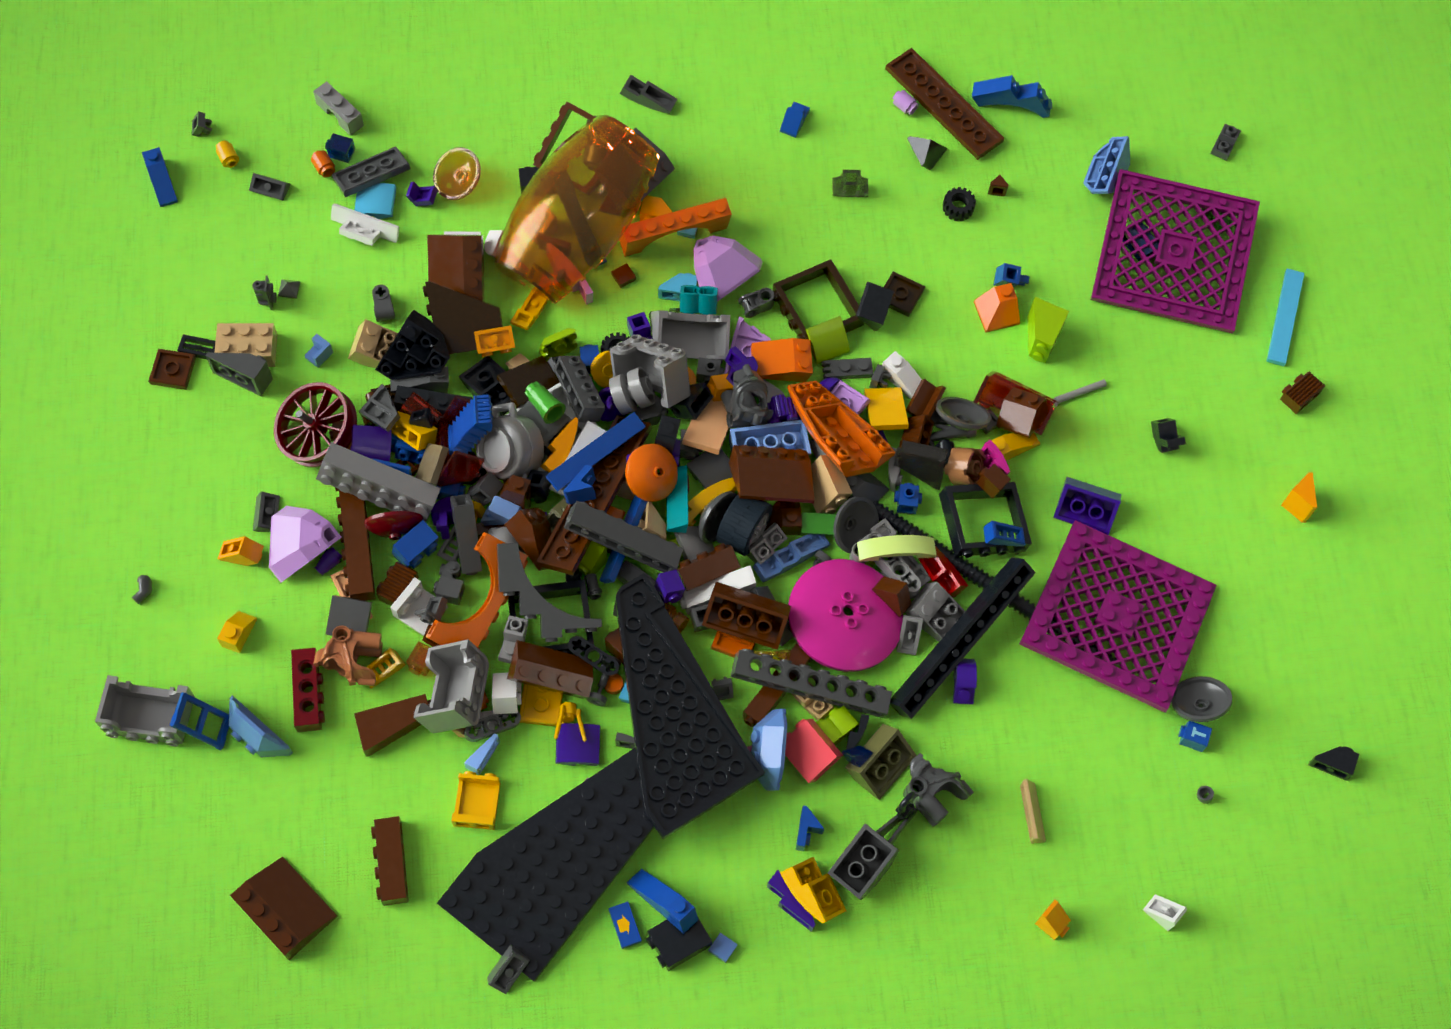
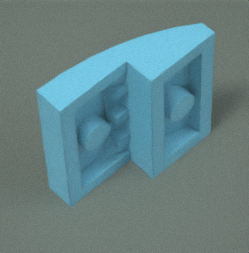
(376, 200)

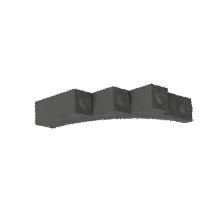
(552, 620)

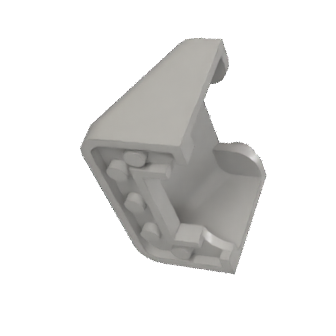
(694, 333)

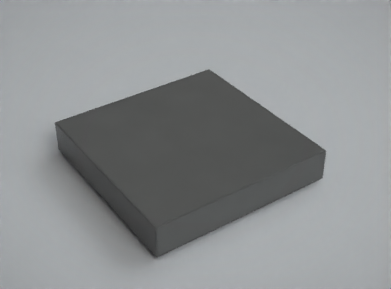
(349, 613)

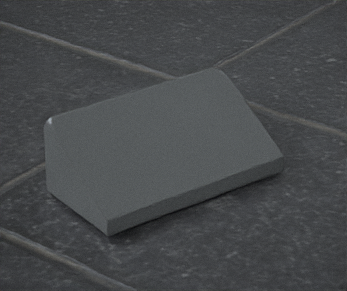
(269, 186)
(265, 508)
(507, 969)

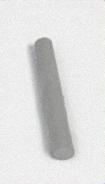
(1081, 391)

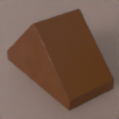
(894, 594)

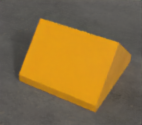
(1302, 499)

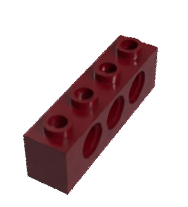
(304, 720)

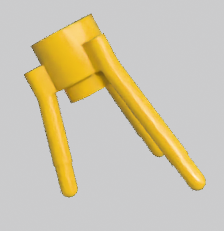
(567, 714)

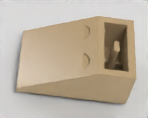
(371, 343)

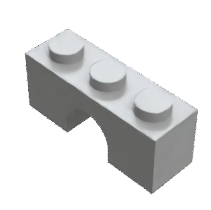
(332, 101)

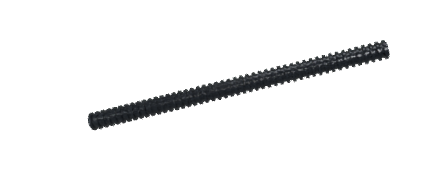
(968, 570)

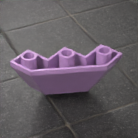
(723, 264)
(297, 539)

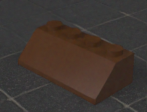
(746, 615)
(550, 670)

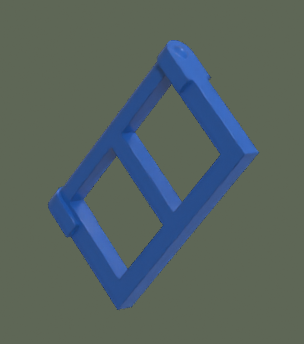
(175, 721)

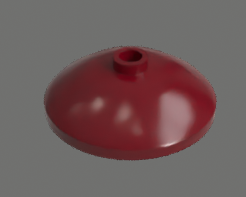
(392, 523)

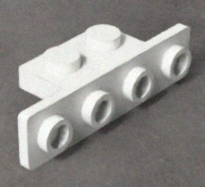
(362, 226)

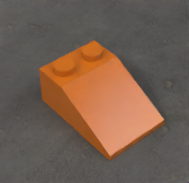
(784, 359)

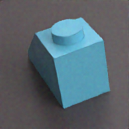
(671, 289)

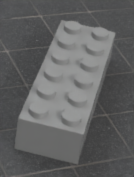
(376, 482)

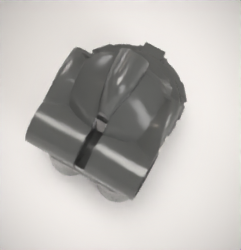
(740, 402)
(929, 782)

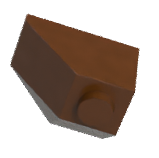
(787, 517)

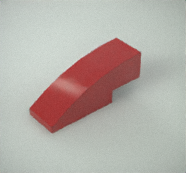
(944, 573)

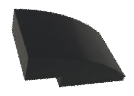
(482, 380)

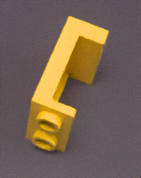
(476, 801)

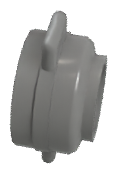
(512, 445)

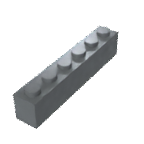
(623, 537)

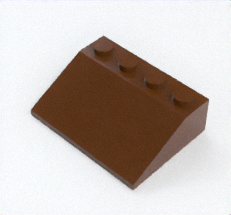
(457, 263)
(772, 474)
(284, 907)

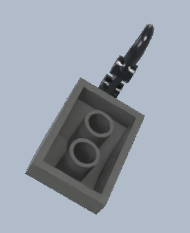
(870, 853)

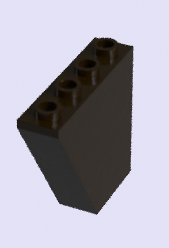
(459, 316)

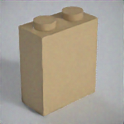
(829, 486)

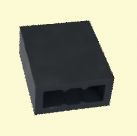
(675, 946)

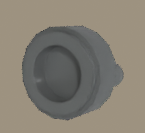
(820, 557)

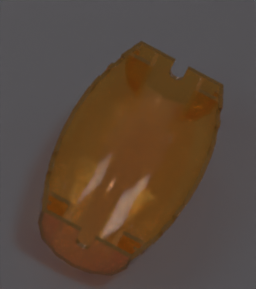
(576, 207)

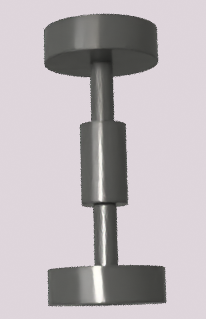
(597, 698)

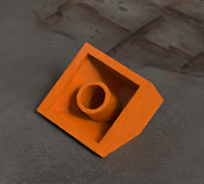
(998, 308)

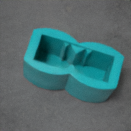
(698, 299)

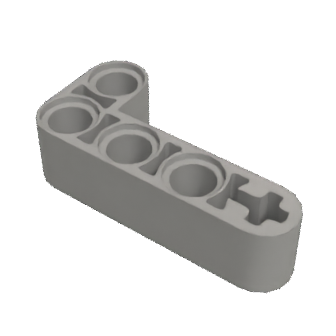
(889, 567)

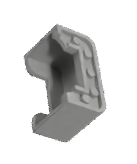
(662, 363)
(457, 689)
(141, 712)

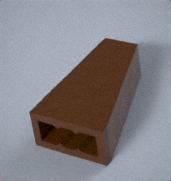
(387, 723)

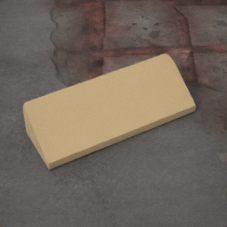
(1032, 812)

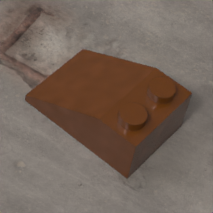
(530, 531)

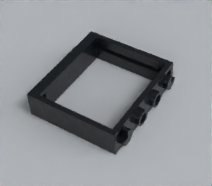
(974, 491)
(560, 590)

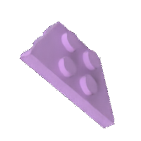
(743, 337)

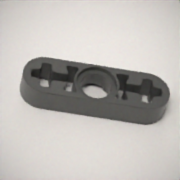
(488, 733)

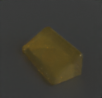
(777, 654)

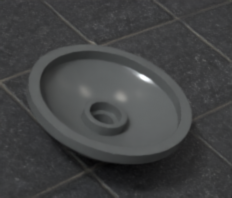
(963, 413)
(713, 515)
(854, 522)
(1201, 699)

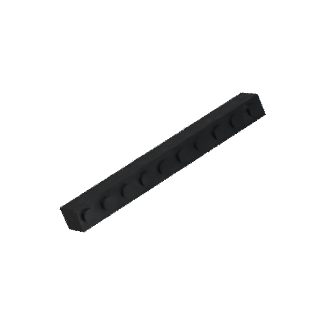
(961, 637)

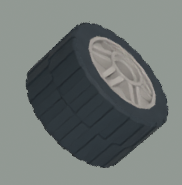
(744, 523)

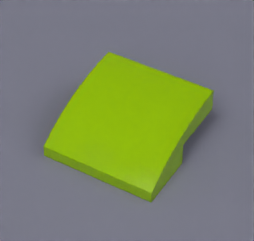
(828, 339)

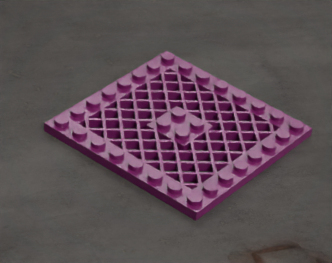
(1176, 251)
(1119, 616)

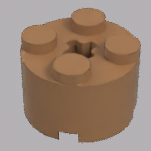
(964, 465)

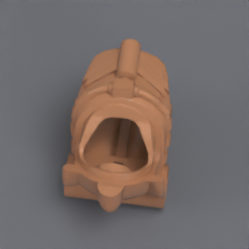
(343, 651)

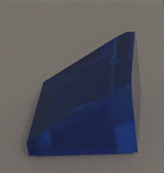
(857, 755)

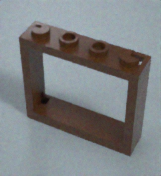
(556, 128)

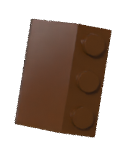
(707, 566)

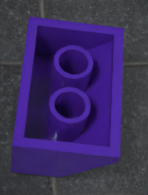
(1087, 505)

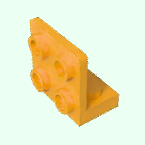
(494, 340)

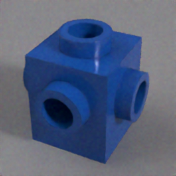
(907, 498)

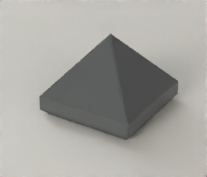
(289, 288)

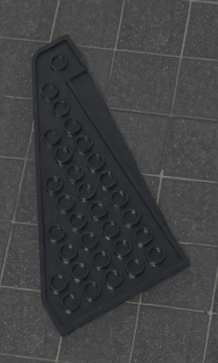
(681, 731)

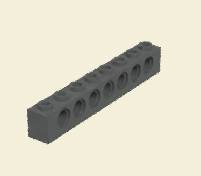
(743, 671)

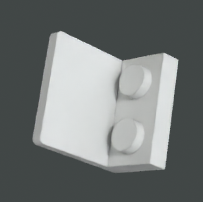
(409, 601)

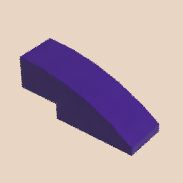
(789, 902)

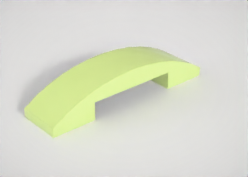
(895, 546)

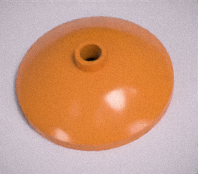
(643, 476)

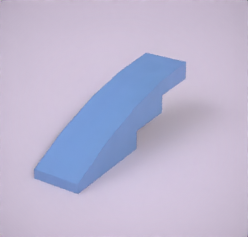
(790, 556)

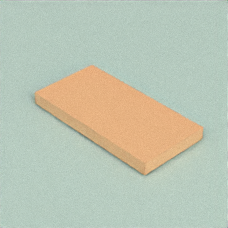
(708, 429)

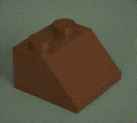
(1022, 412)

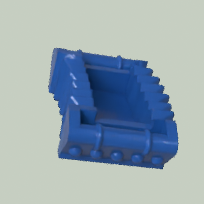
(471, 425)

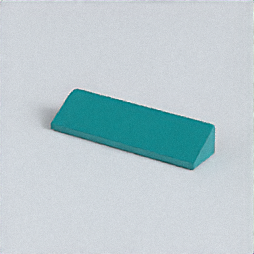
(678, 504)

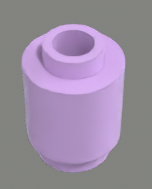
(905, 102)

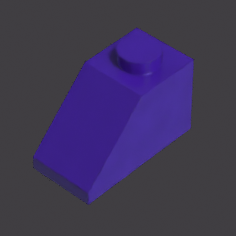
(669, 586)

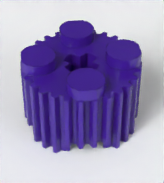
(783, 409)

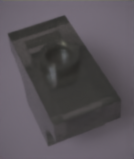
(850, 184)

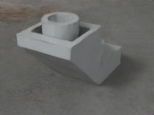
(514, 630)

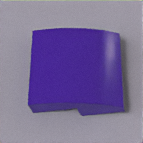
(371, 442)
(571, 747)

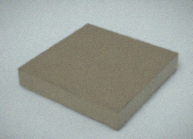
(432, 463)

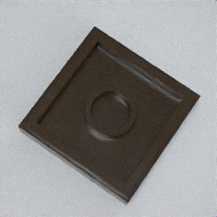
(905, 293)

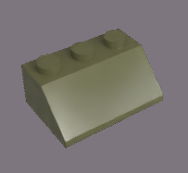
(886, 764)

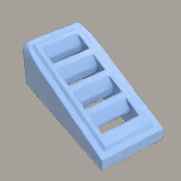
(481, 756)

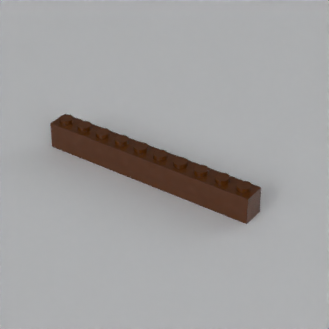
(356, 541)

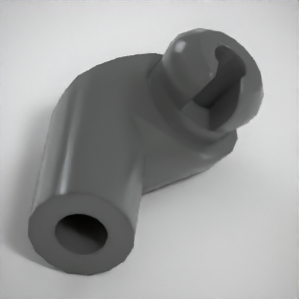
(145, 588)

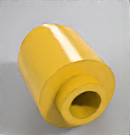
(227, 154)

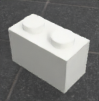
(505, 694)

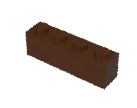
(391, 861)

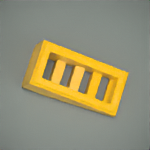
(392, 668)

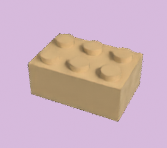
(247, 338)

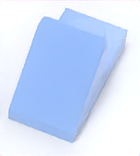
(499, 512)

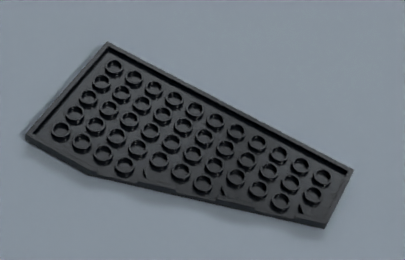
(553, 867)

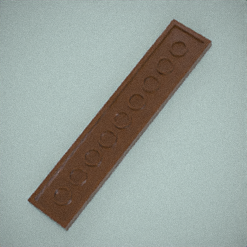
(565, 548)

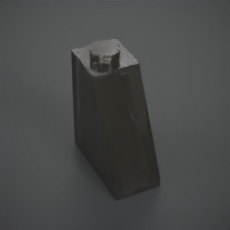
(923, 462)

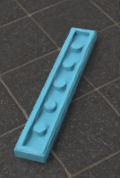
(1285, 317)

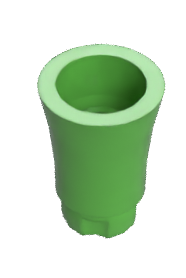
(545, 403)

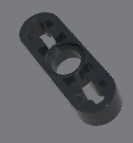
(578, 652)

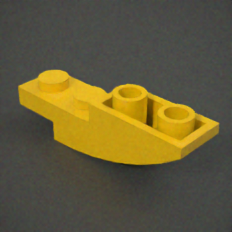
(697, 503)

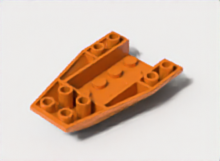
(838, 430)

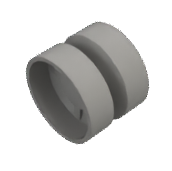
(632, 391)

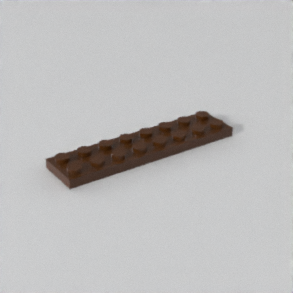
(944, 103)

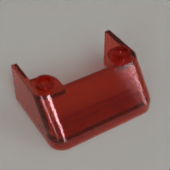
(996, 388)
(459, 466)

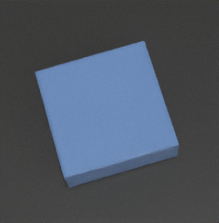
(722, 947)

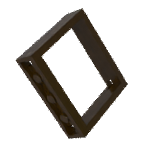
(837, 282)

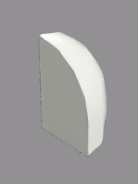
(492, 242)

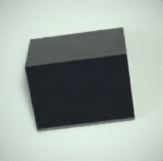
(874, 305)

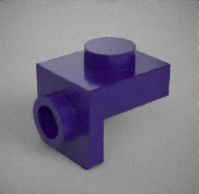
(421, 195)

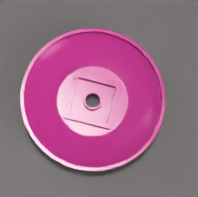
(831, 635)

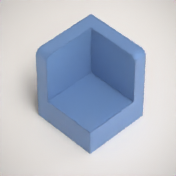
(319, 352)

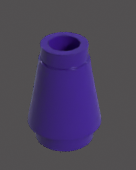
(328, 561)

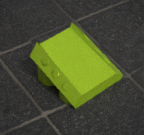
(558, 344)

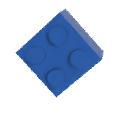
(415, 545)

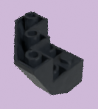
(415, 350)

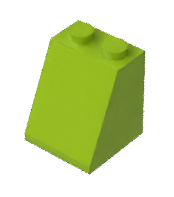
(1044, 328)

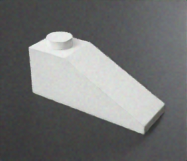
(902, 374)

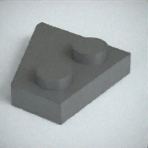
(381, 409)

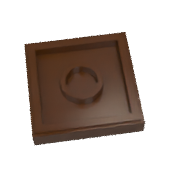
(172, 369)

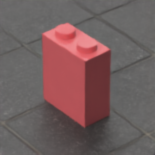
(811, 750)

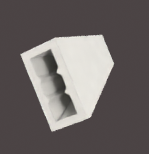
(700, 596)

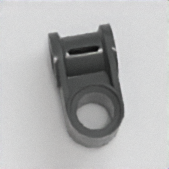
(754, 303)
(382, 305)

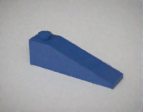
(664, 900)

